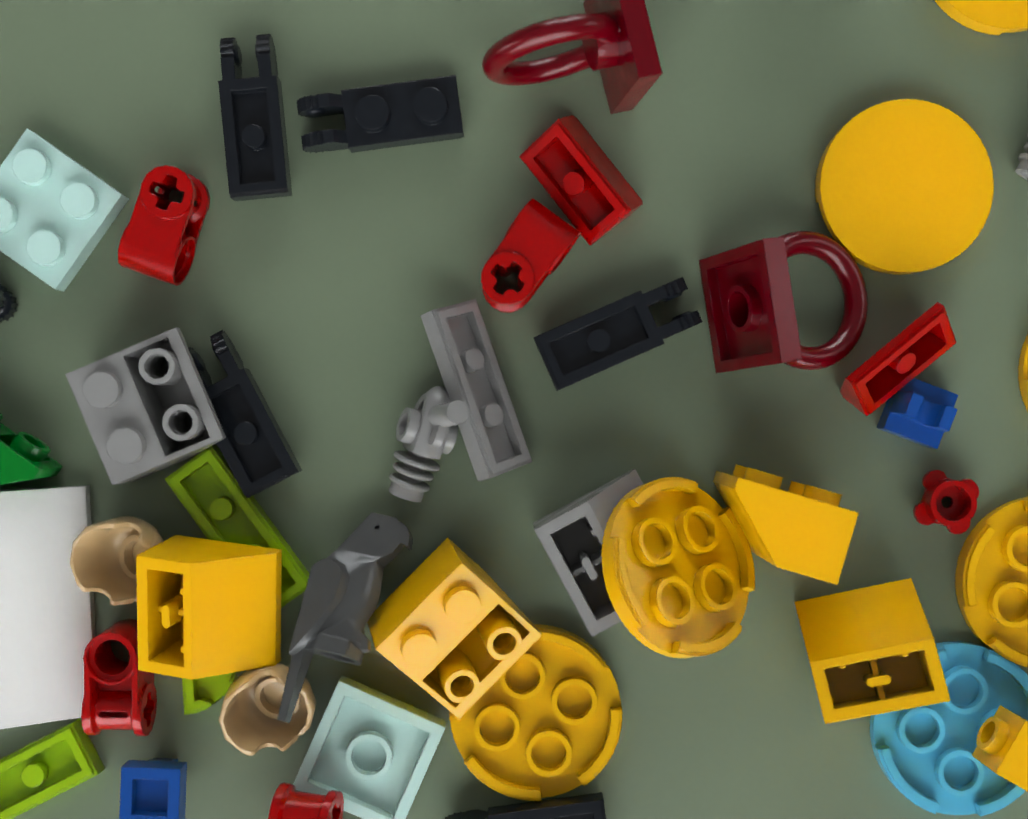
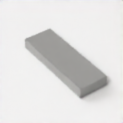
(475, 378)

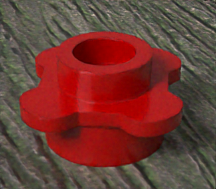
(962, 507)

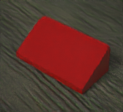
(581, 178)
(899, 360)

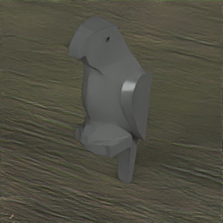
(341, 601)

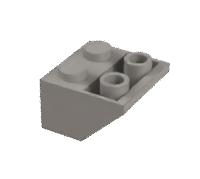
(146, 407)
(574, 545)

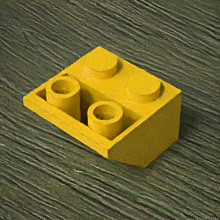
(792, 528)
(208, 607)
(451, 629)
(871, 651)

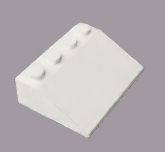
(42, 609)

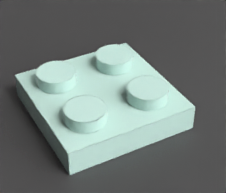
(52, 210)
(370, 751)

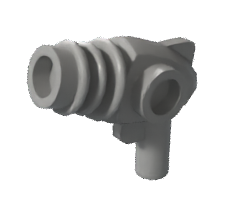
(425, 434)

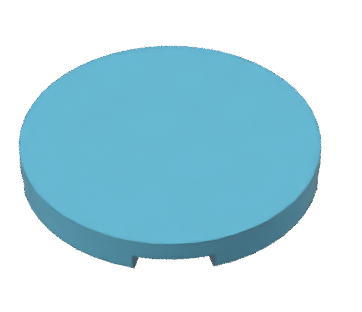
(931, 746)

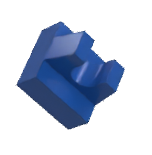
(919, 413)
(153, 789)

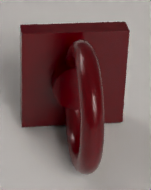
(614, 40)
(754, 306)

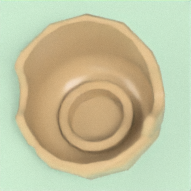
(106, 556)
(253, 707)

